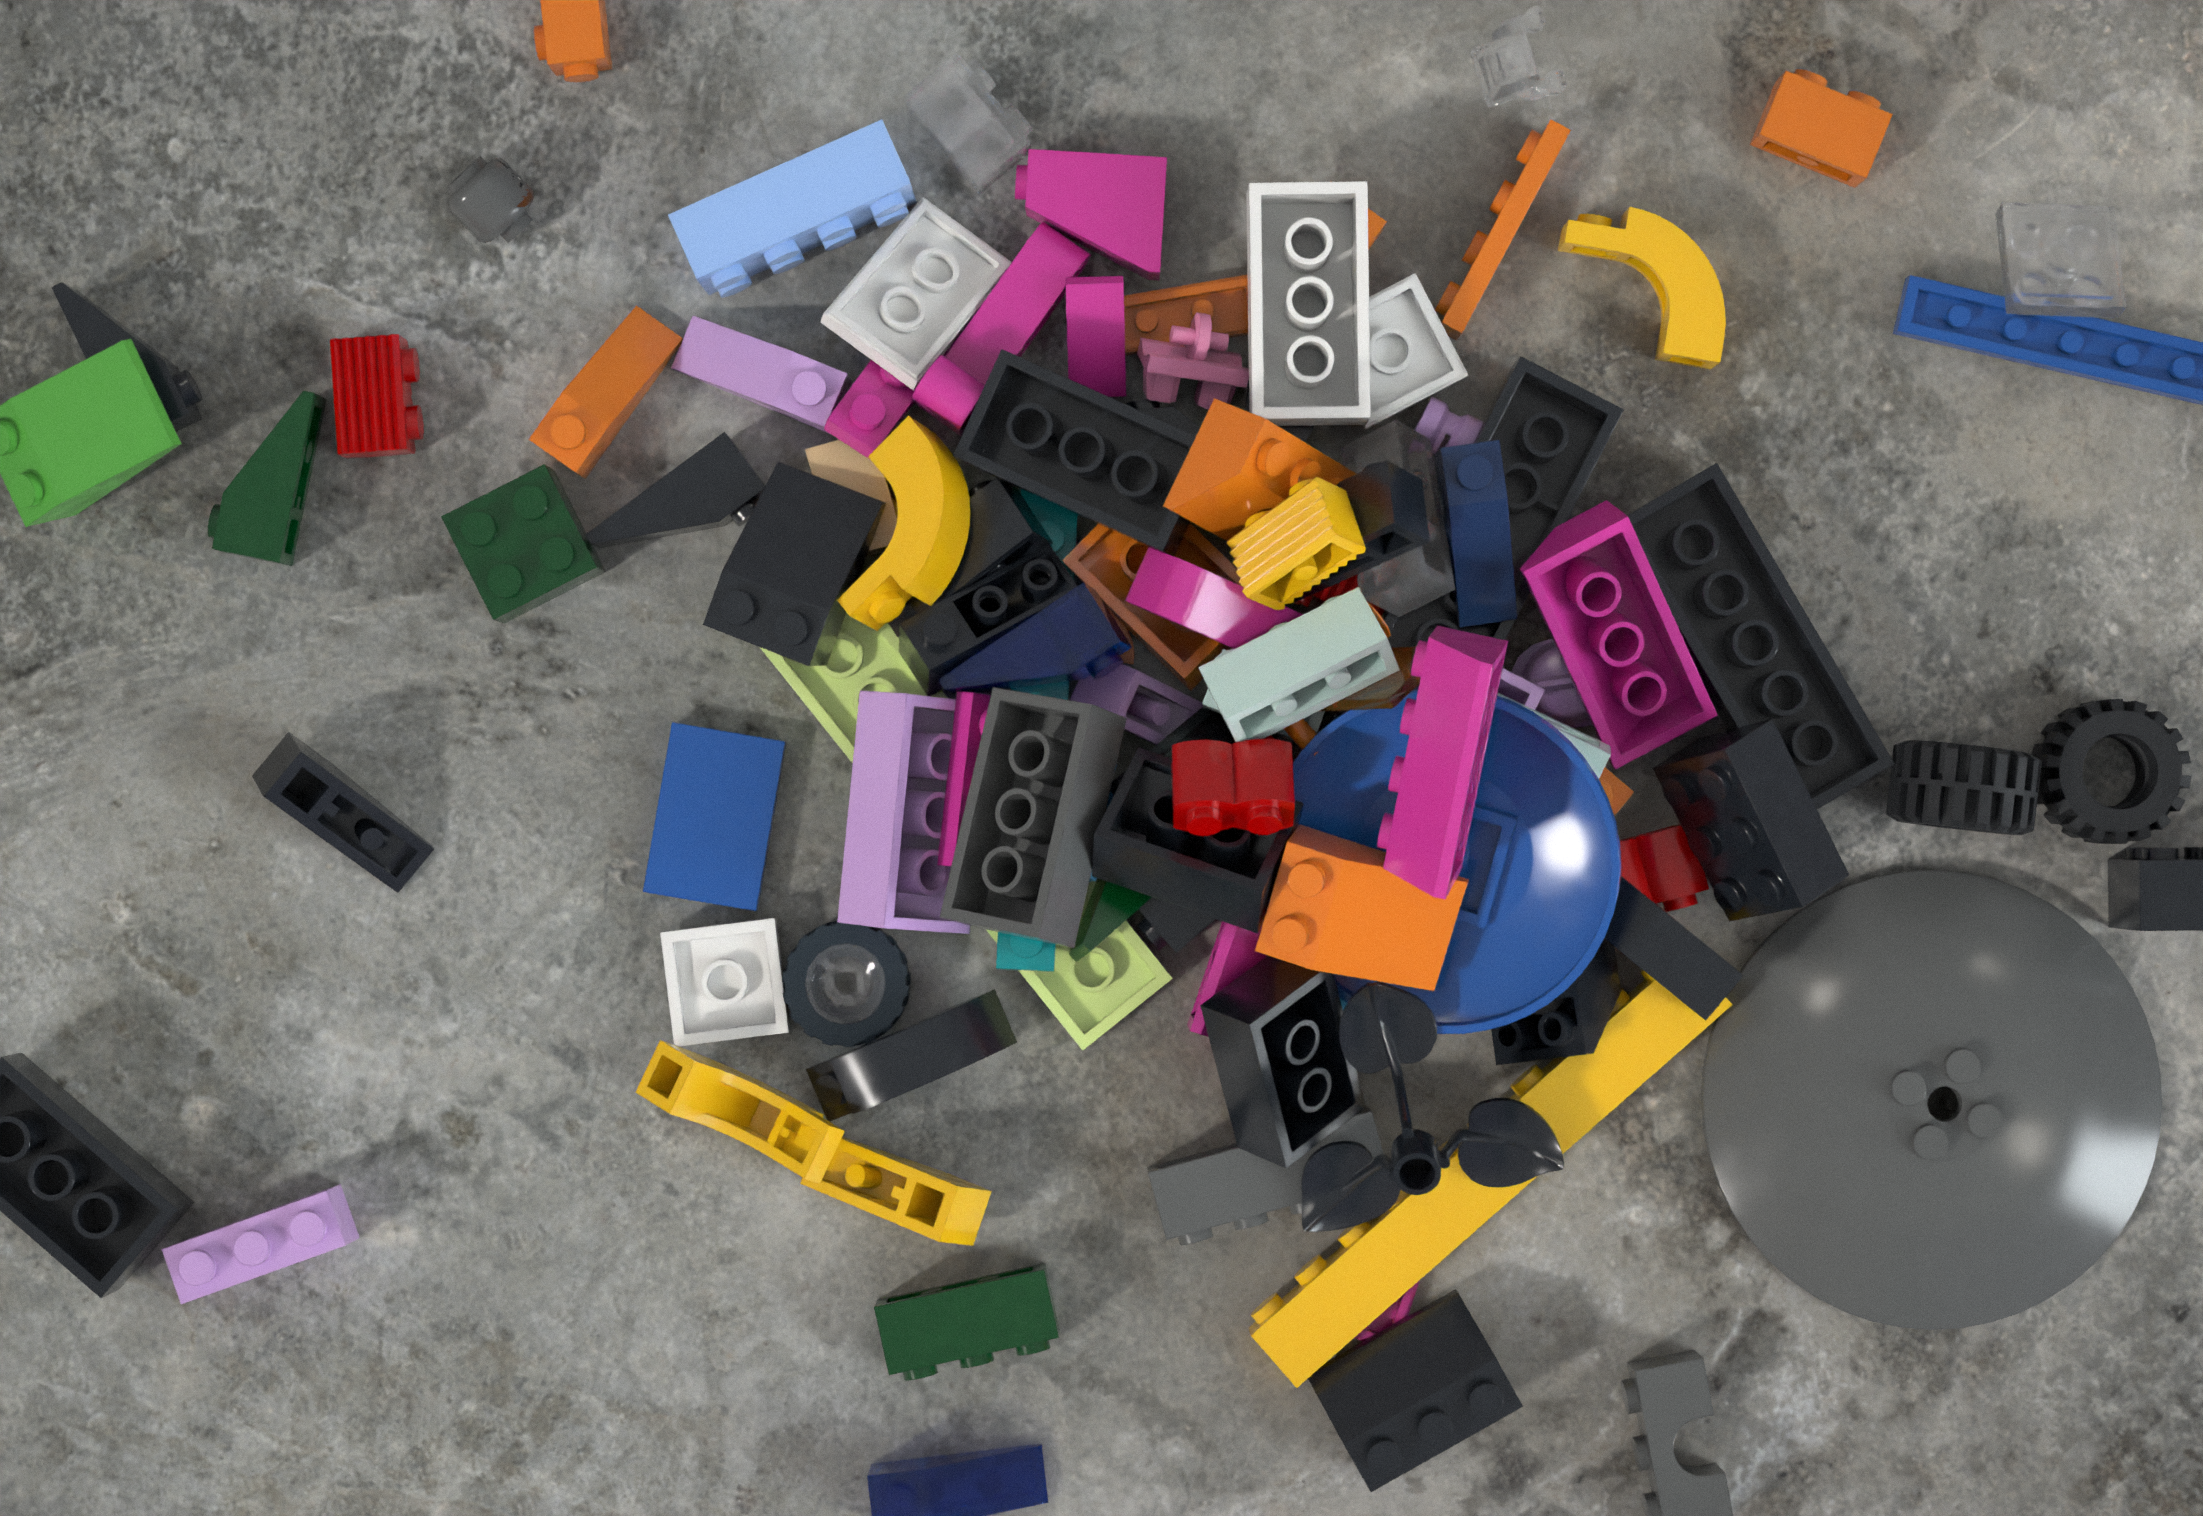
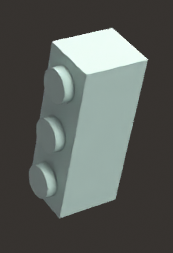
(1299, 667)

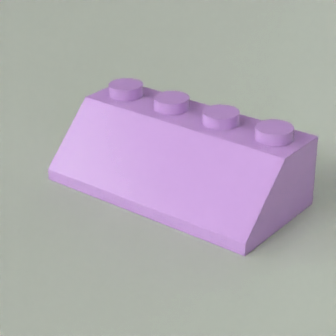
(897, 814)

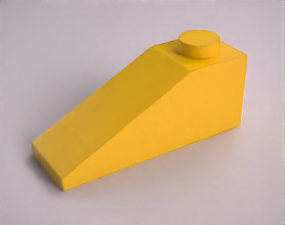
(904, 1192)

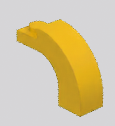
(1677, 270)
(928, 530)
(741, 1108)

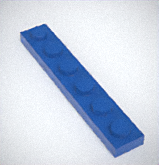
(2062, 344)

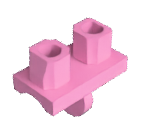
(1192, 355)

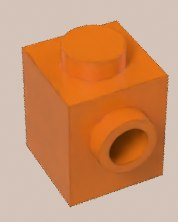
(574, 38)

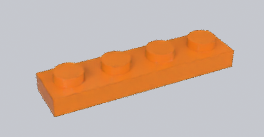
(1511, 207)

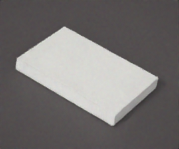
(916, 293)

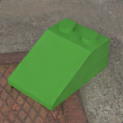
(82, 434)

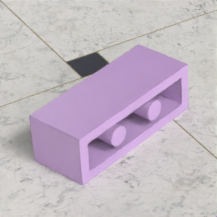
(260, 1244)

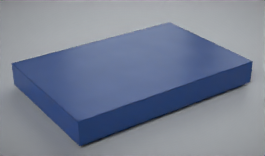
(714, 816)

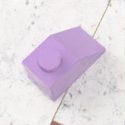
(1148, 704)

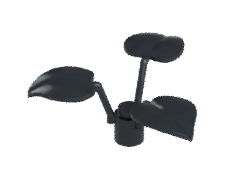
(1349, 1187)

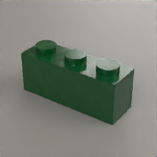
(967, 1321)

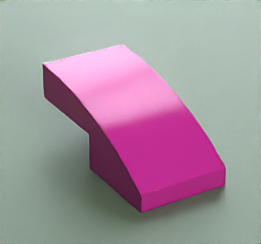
(1096, 333)

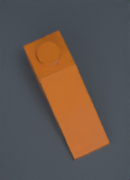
(606, 392)

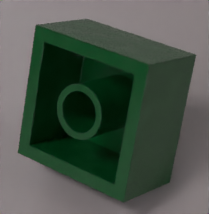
(523, 544)

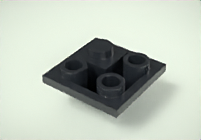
(1570, 1022)

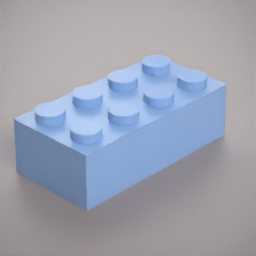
(794, 210)

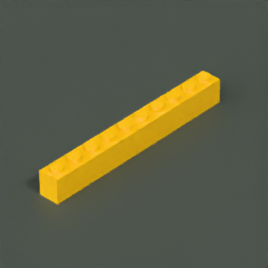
(1406, 1242)

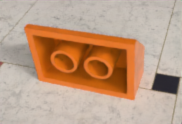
(1243, 468)

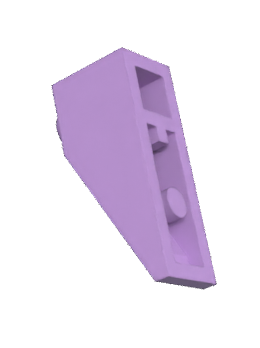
(761, 372)

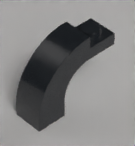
(911, 1056)

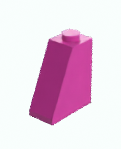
(1100, 202)

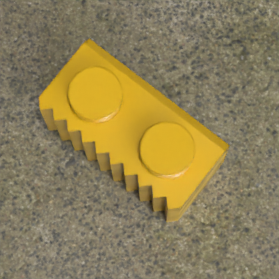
(1296, 543)

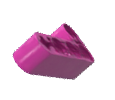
(1004, 321)
(1201, 600)

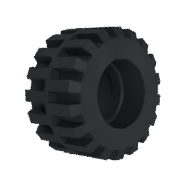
(2156, 775)
(1964, 787)

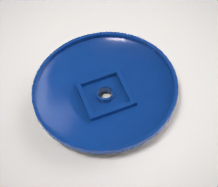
(1535, 857)

